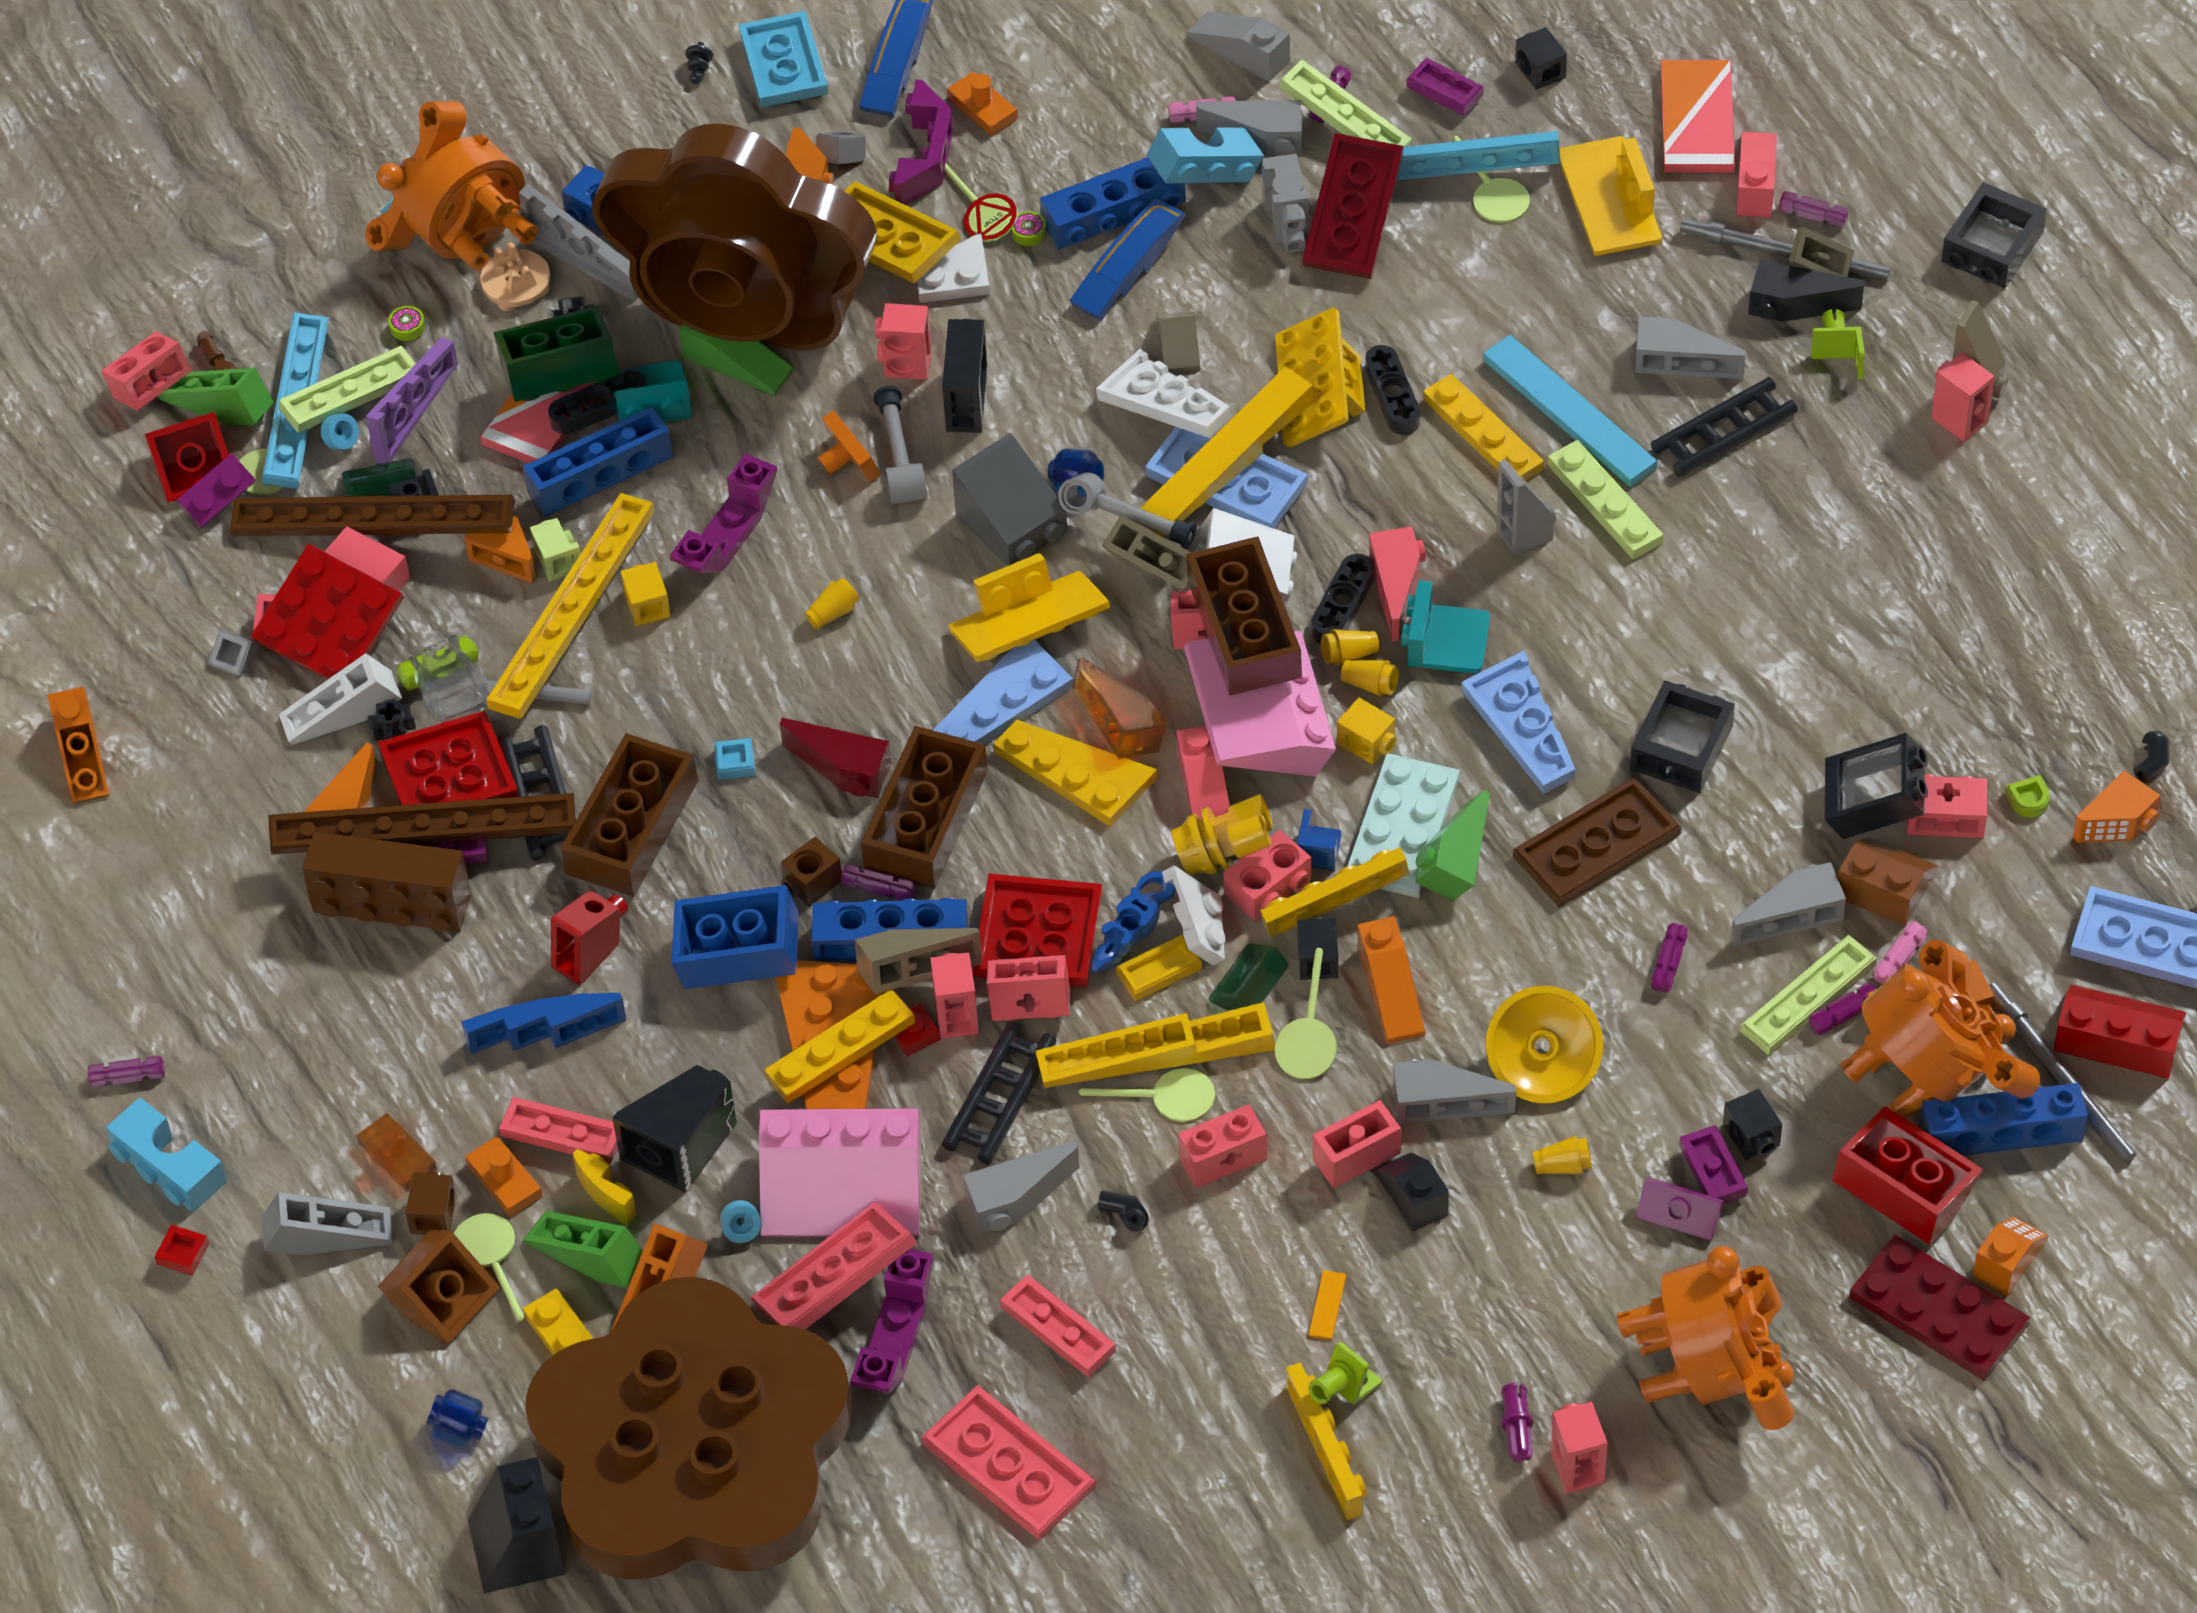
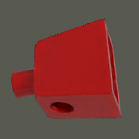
(585, 934)

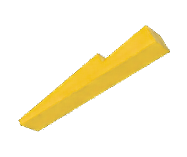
(1232, 447)
(1158, 1046)

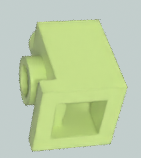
(554, 548)

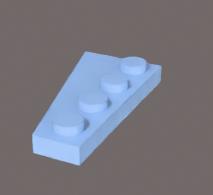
(1010, 692)
(1515, 711)

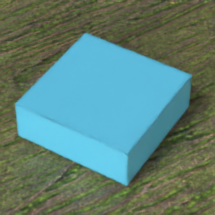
(734, 758)

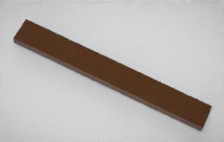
(372, 515)
(428, 822)

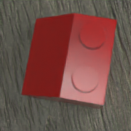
(185, 453)

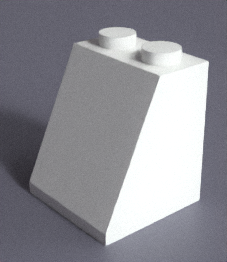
(1225, 528)

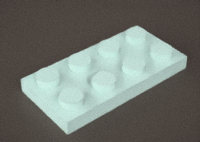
(1405, 813)

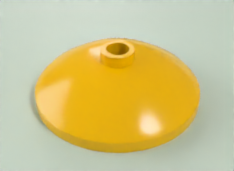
(1572, 1038)

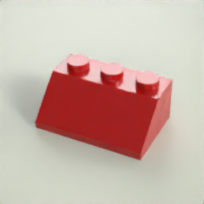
(2119, 1031)
(1906, 1174)

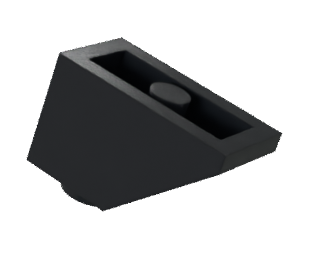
(1415, 1189)

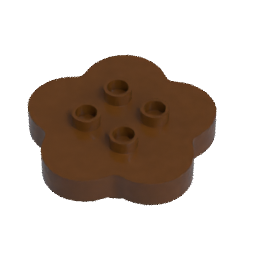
(735, 238)
(689, 1433)

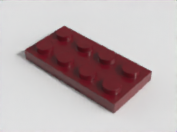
(1353, 206)
(1939, 1307)

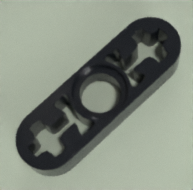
(1394, 376)
(570, 403)
(1342, 585)

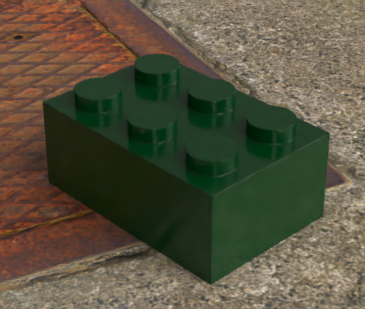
(556, 354)

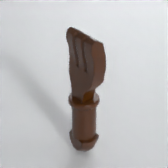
(215, 356)

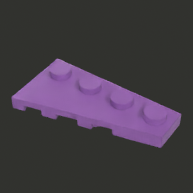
(409, 399)

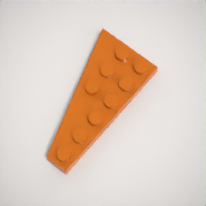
(814, 1002)

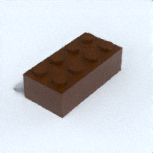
(1244, 616)
(924, 806)
(629, 814)
(387, 881)

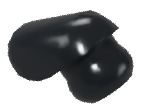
(2158, 756)
(1128, 1208)

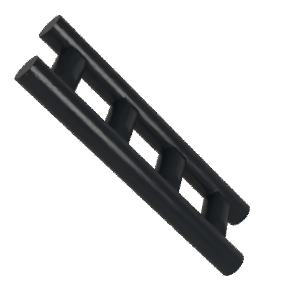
(1718, 444)
(550, 773)
(1006, 1112)

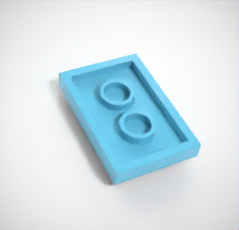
(783, 59)

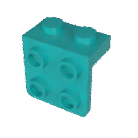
(664, 391)
(1444, 635)

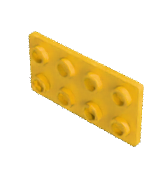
(1612, 194)
(1331, 366)
(1024, 605)

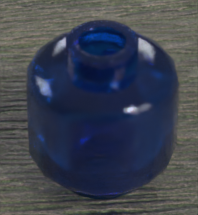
(1071, 463)
(457, 1418)

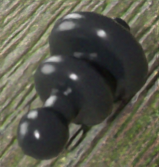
(698, 60)

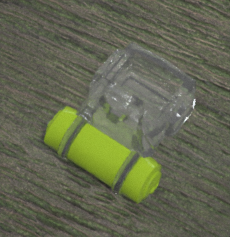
(447, 679)

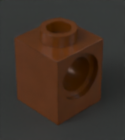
(811, 858)
(430, 1202)

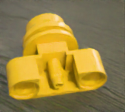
(1211, 840)

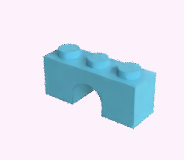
(1184, 159)
(185, 1176)

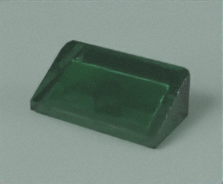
(375, 479)
(1250, 977)

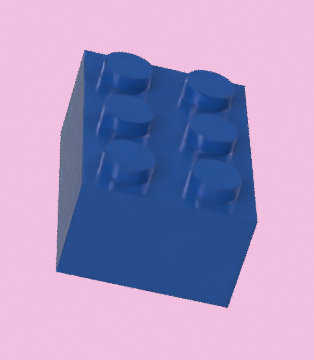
(735, 937)

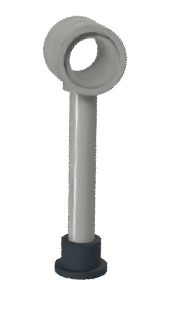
(905, 480)
(1096, 498)

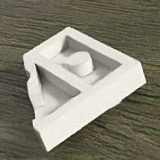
(957, 274)
(1199, 915)

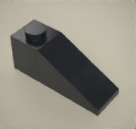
(1799, 293)

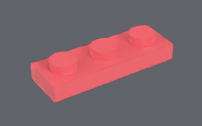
(558, 1129)
(1058, 1325)

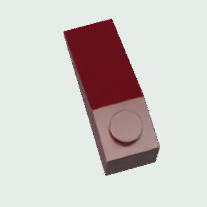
(844, 758)

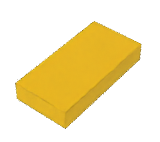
(1158, 968)

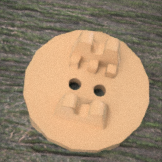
(527, 277)

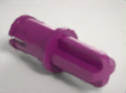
(1517, 1422)

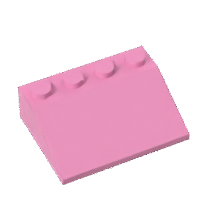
(1267, 727)
(835, 1163)

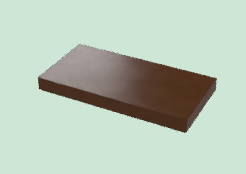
(1596, 841)

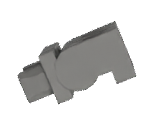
(1287, 200)

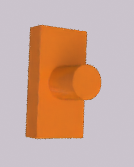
(982, 103)
(846, 449)
(503, 1176)

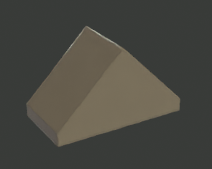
(1820, 253)
(1178, 341)

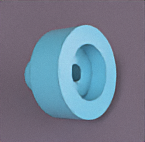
(339, 431)
(740, 1221)

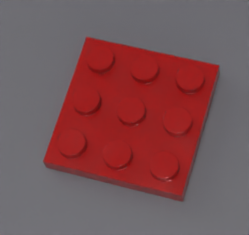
(326, 614)
(448, 763)
(1040, 920)

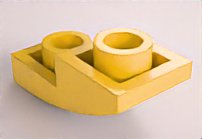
(597, 1181)

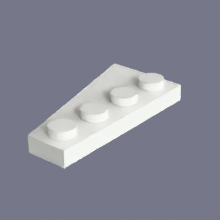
(1158, 394)

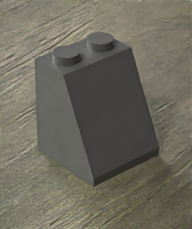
(1007, 501)

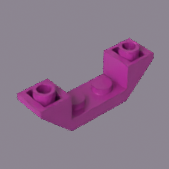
(919, 176)
(734, 522)
(898, 1324)

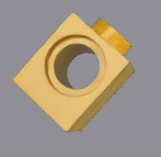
(645, 593)
(1366, 731)

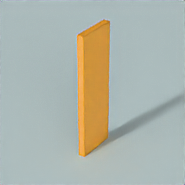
(1327, 1305)

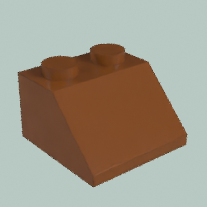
(1884, 879)
(439, 1285)

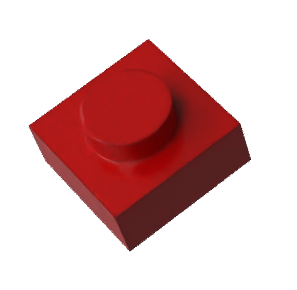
(918, 1035)
(181, 1250)

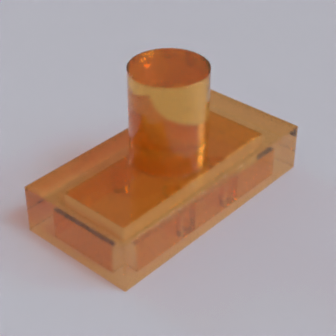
(395, 1150)

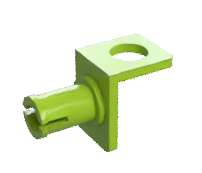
(1838, 341)
(1344, 1376)

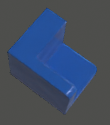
(1319, 843)

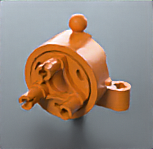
(450, 192)
(1938, 1034)
(1717, 1336)

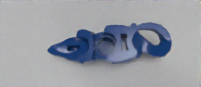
(1135, 921)

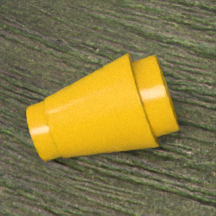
(832, 603)
(1348, 645)
(1371, 675)
(1564, 1157)

